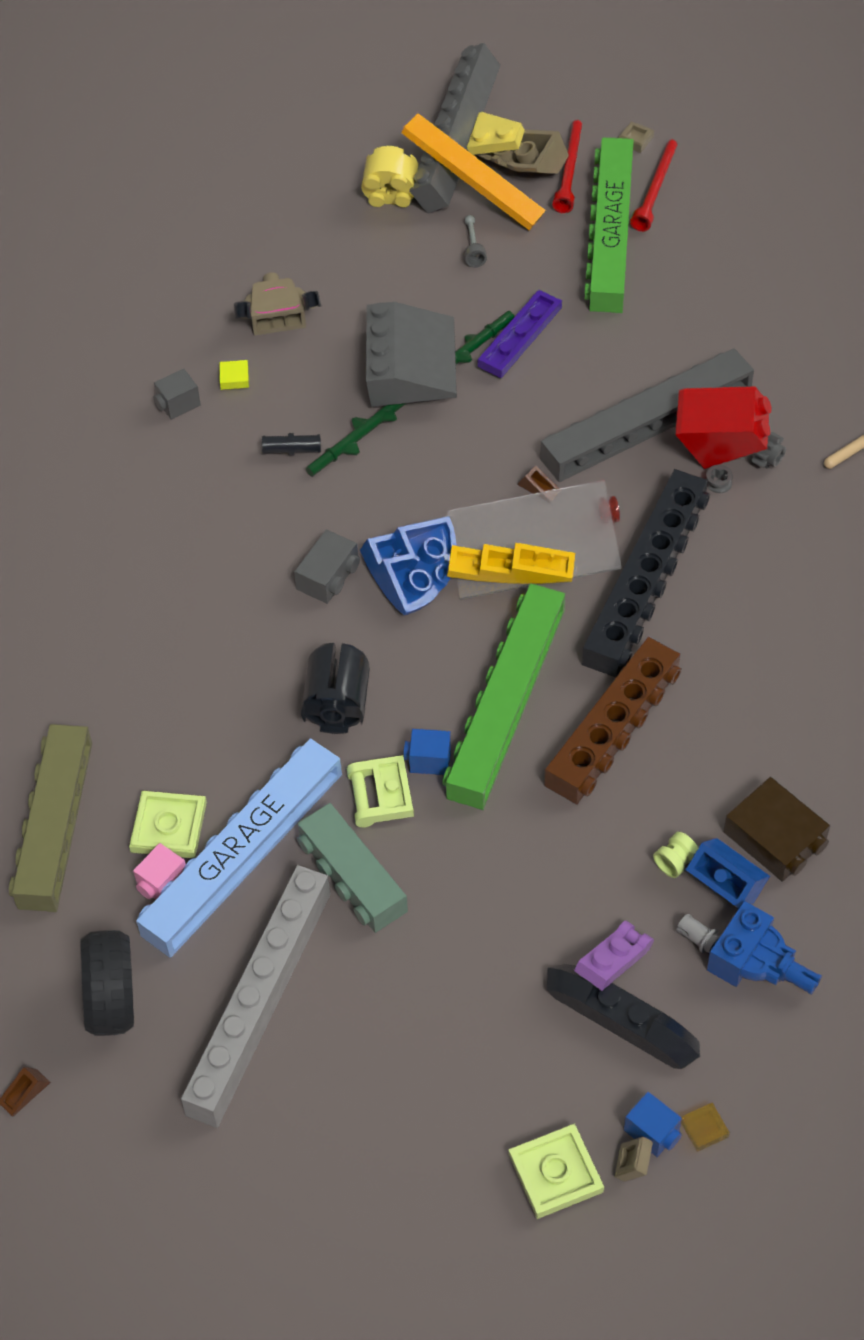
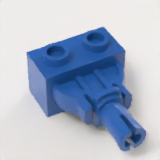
(757, 953)

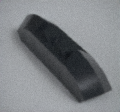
(625, 1016)

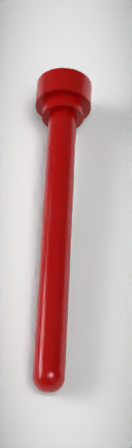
(564, 199)
(643, 217)

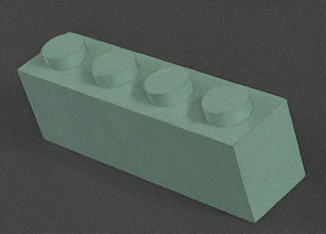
(352, 868)

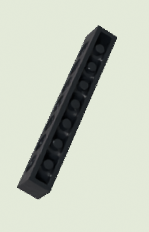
(646, 574)

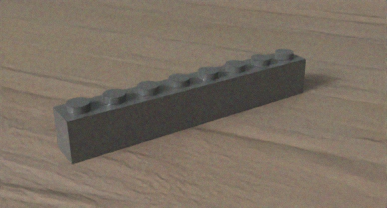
(457, 117)
(637, 417)

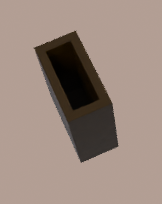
(777, 829)

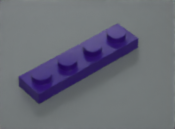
(519, 333)

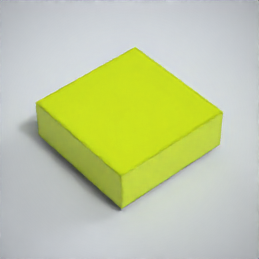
(234, 374)

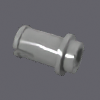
(698, 933)

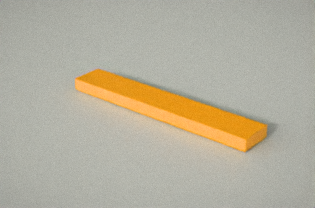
(473, 171)

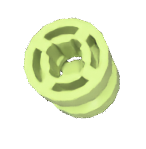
(677, 853)

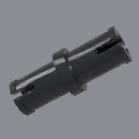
(291, 444)

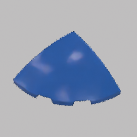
(411, 562)

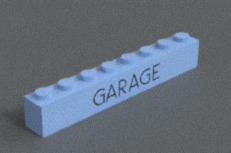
(238, 847)

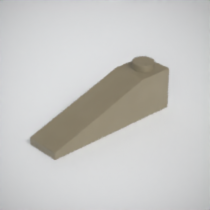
(538, 152)

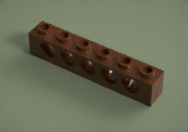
(650, 660)

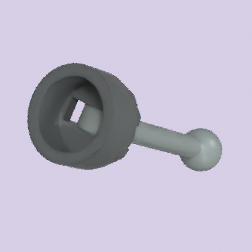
(475, 248)

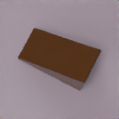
(536, 481)
(23, 1090)

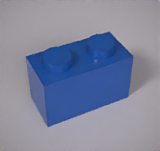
(727, 872)

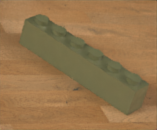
(51, 818)

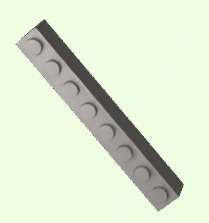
(256, 997)

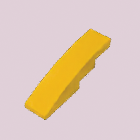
(515, 566)

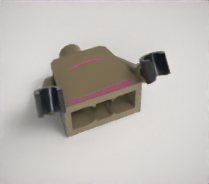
(276, 305)

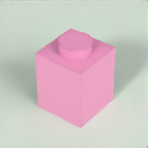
(157, 870)

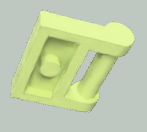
(391, 790)

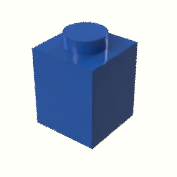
(428, 751)
(655, 1122)

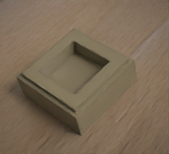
(640, 134)
(633, 1159)

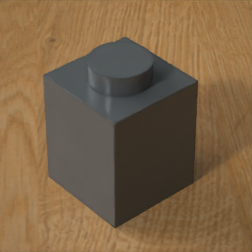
(176, 394)

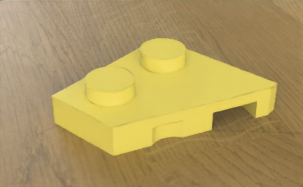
(494, 134)

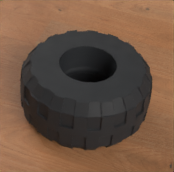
(107, 983)

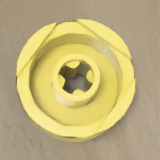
(389, 177)

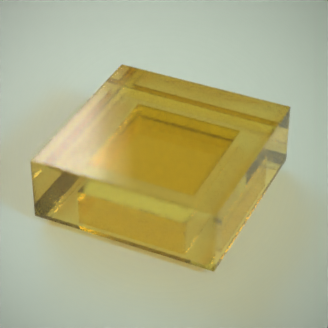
(705, 1127)

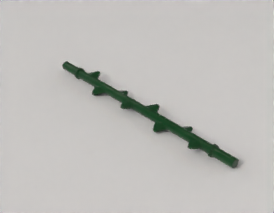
(364, 426)

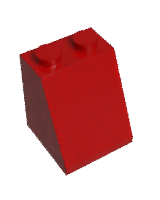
(722, 423)

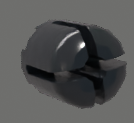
(335, 688)

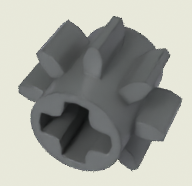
(773, 454)

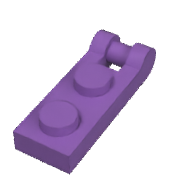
(614, 955)

